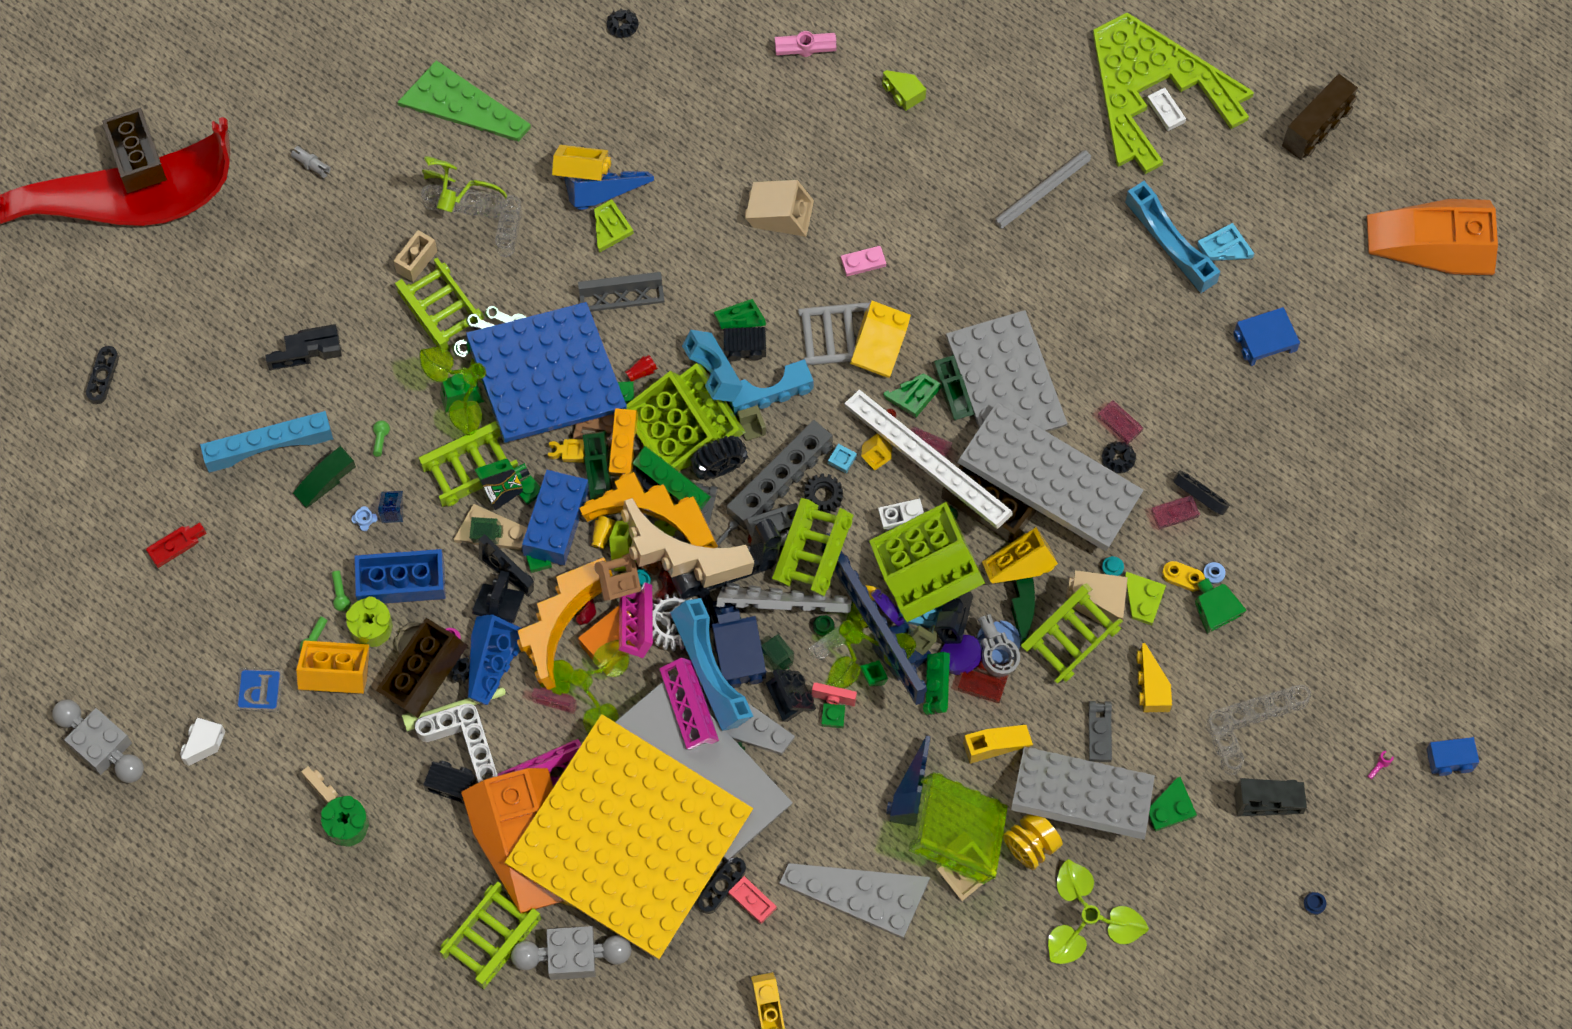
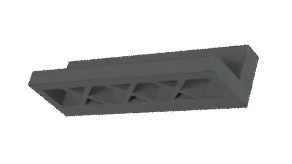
(622, 285)

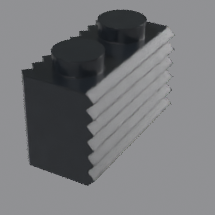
(744, 343)
(448, 781)

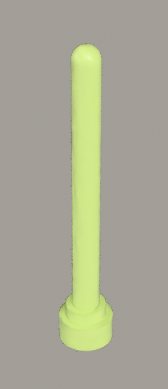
(410, 720)

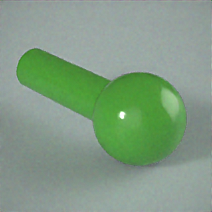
(380, 429)
(341, 601)
(316, 631)

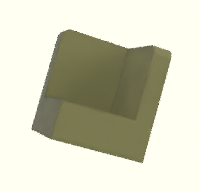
(752, 423)
(923, 638)

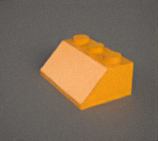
(333, 667)

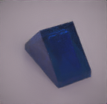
(391, 506)

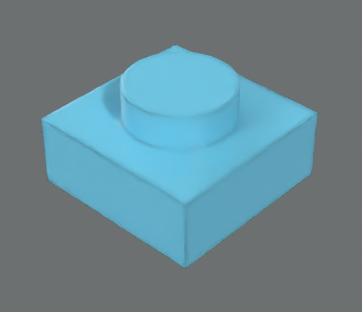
(842, 458)

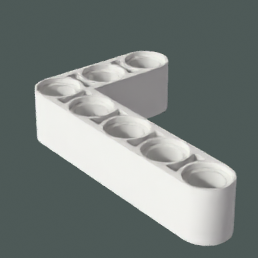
(458, 725)

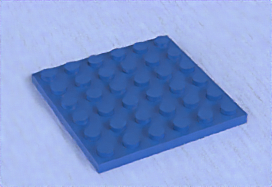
(546, 372)

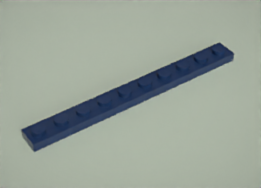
(878, 626)

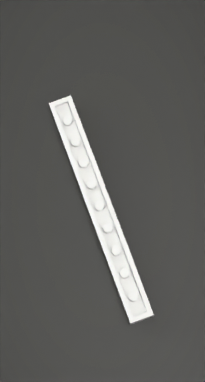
(928, 459)

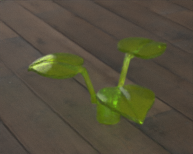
(436, 365)
(610, 661)
(845, 670)

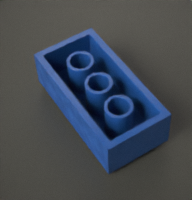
(555, 517)
(401, 576)

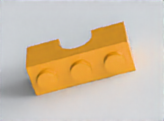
(623, 441)

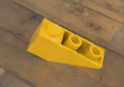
(1156, 688)
(996, 742)
(767, 1001)

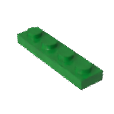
(672, 479)

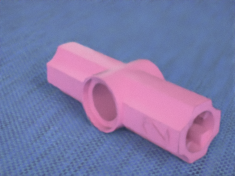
(794, 44)

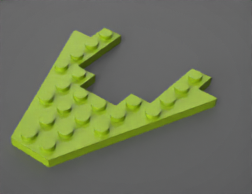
(1136, 58)

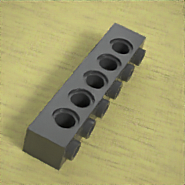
(813, 435)

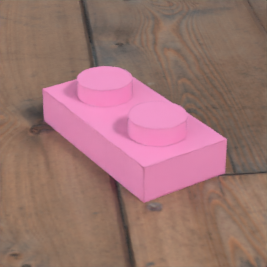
(863, 261)

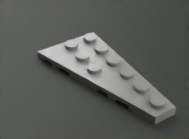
(780, 600)
(758, 730)
(872, 897)

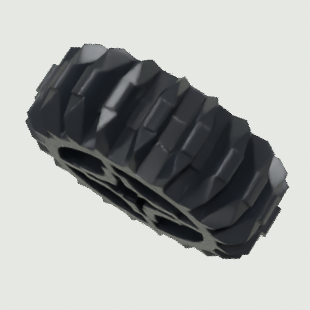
(719, 457)

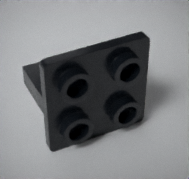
(498, 599)
(790, 693)

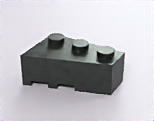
(1269, 797)

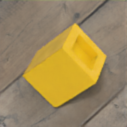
(876, 451)

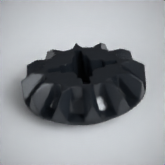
(625, 29)
(1118, 465)

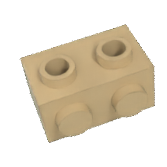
(415, 256)

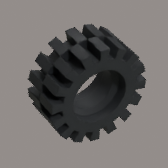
(824, 482)

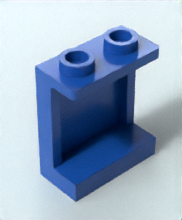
(1266, 335)

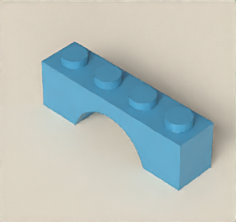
(705, 350)
(795, 381)

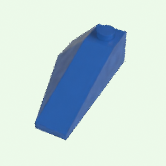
(593, 192)
(490, 654)

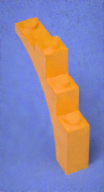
(684, 516)
(554, 614)

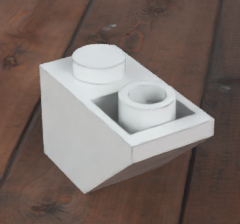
(899, 513)
(203, 741)

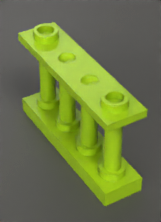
(418, 307)
(451, 453)
(795, 542)
(1051, 627)
(498, 956)

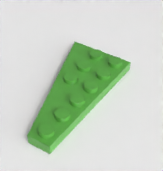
(458, 101)

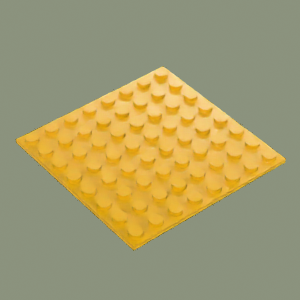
(629, 836)

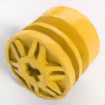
(1032, 840)

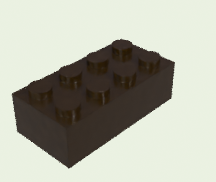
(1320, 116)
(134, 150)
(1020, 511)
(422, 667)

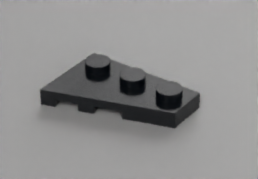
(498, 561)

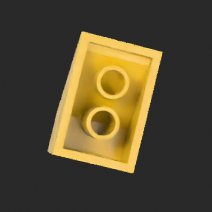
(880, 338)
(1021, 559)

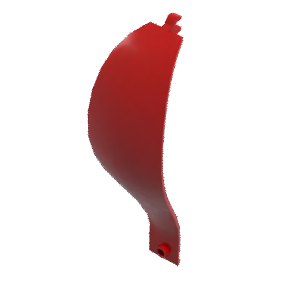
(192, 181)

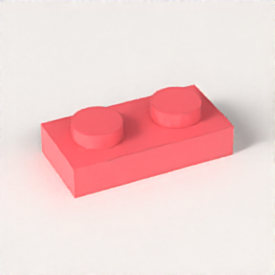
(752, 900)

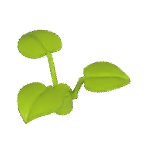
(447, 197)
(1064, 942)

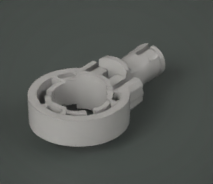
(1002, 643)

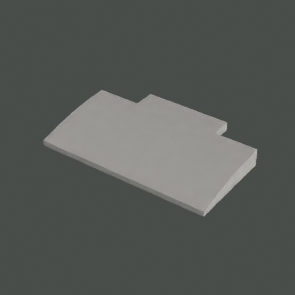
(720, 762)

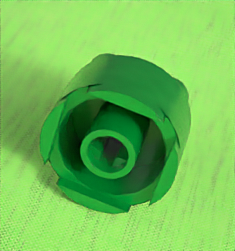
(351, 810)

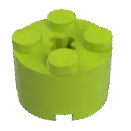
(369, 610)

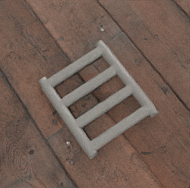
(826, 311)

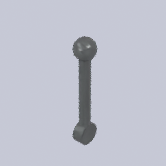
(733, 525)

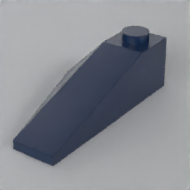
(908, 794)

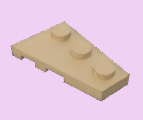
(512, 535)

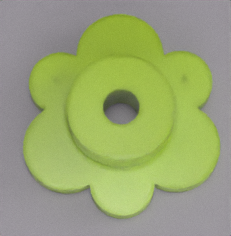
(669, 530)

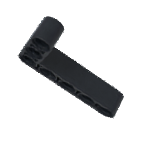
(763, 549)

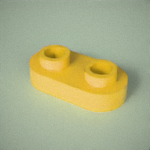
(1183, 577)

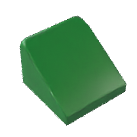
(874, 673)

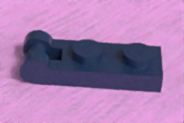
(727, 613)

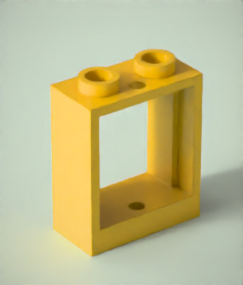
(581, 162)

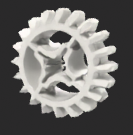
(665, 619)

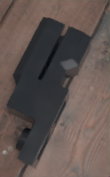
(307, 343)
(954, 618)

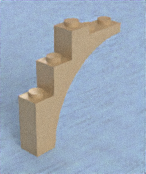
(709, 564)

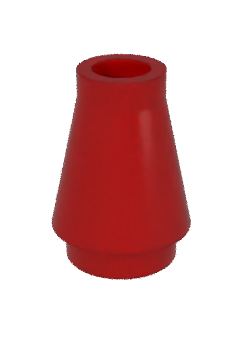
(643, 367)

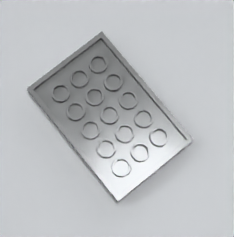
(1006, 367)
(1083, 793)

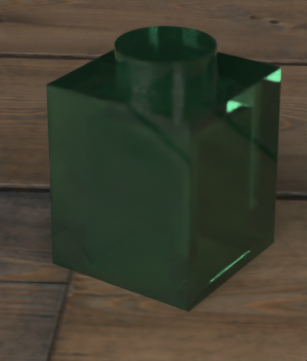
(489, 526)
(778, 653)

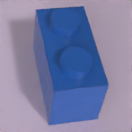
(1453, 756)

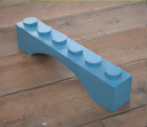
(1194, 264)
(233, 449)
(693, 626)

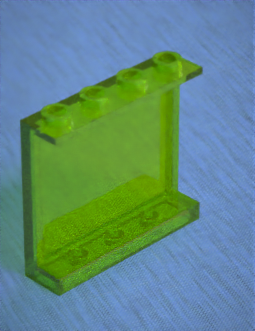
(960, 829)

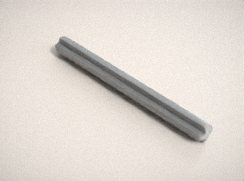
(1043, 189)

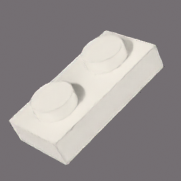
(1166, 109)

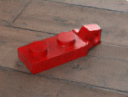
(175, 544)

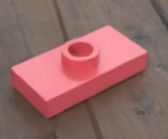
(833, 694)

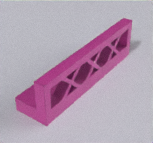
(641, 623)
(696, 701)
(550, 760)

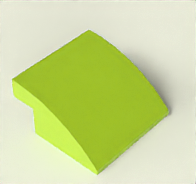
(681, 416)
(926, 562)

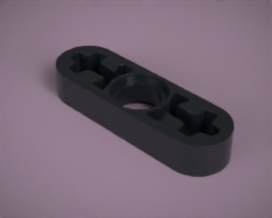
(98, 367)
(1201, 492)
(726, 869)

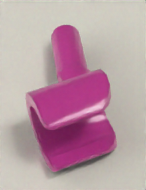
(1381, 763)

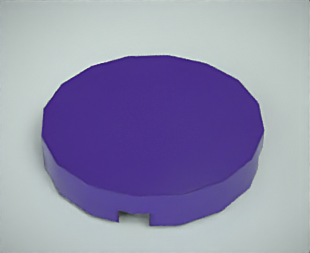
(888, 607)
(963, 655)

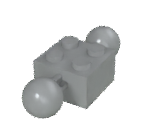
(98, 741)
(571, 953)

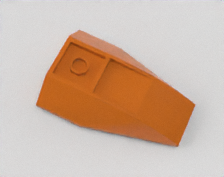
(1438, 235)
(499, 816)

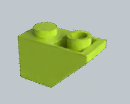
(904, 87)
(620, 542)

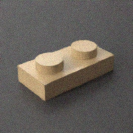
(315, 779)

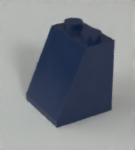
(739, 651)

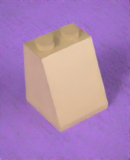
(780, 207)
(1107, 593)

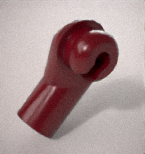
(587, 613)

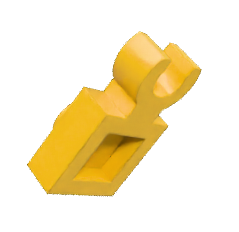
(571, 450)

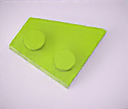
(610, 225)
(1143, 597)

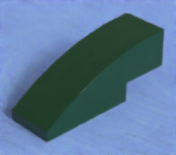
(953, 387)
(597, 463)
(324, 477)
(1023, 606)

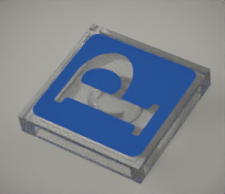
(259, 690)

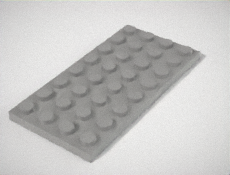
(1050, 476)

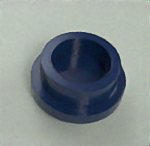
(1315, 903)

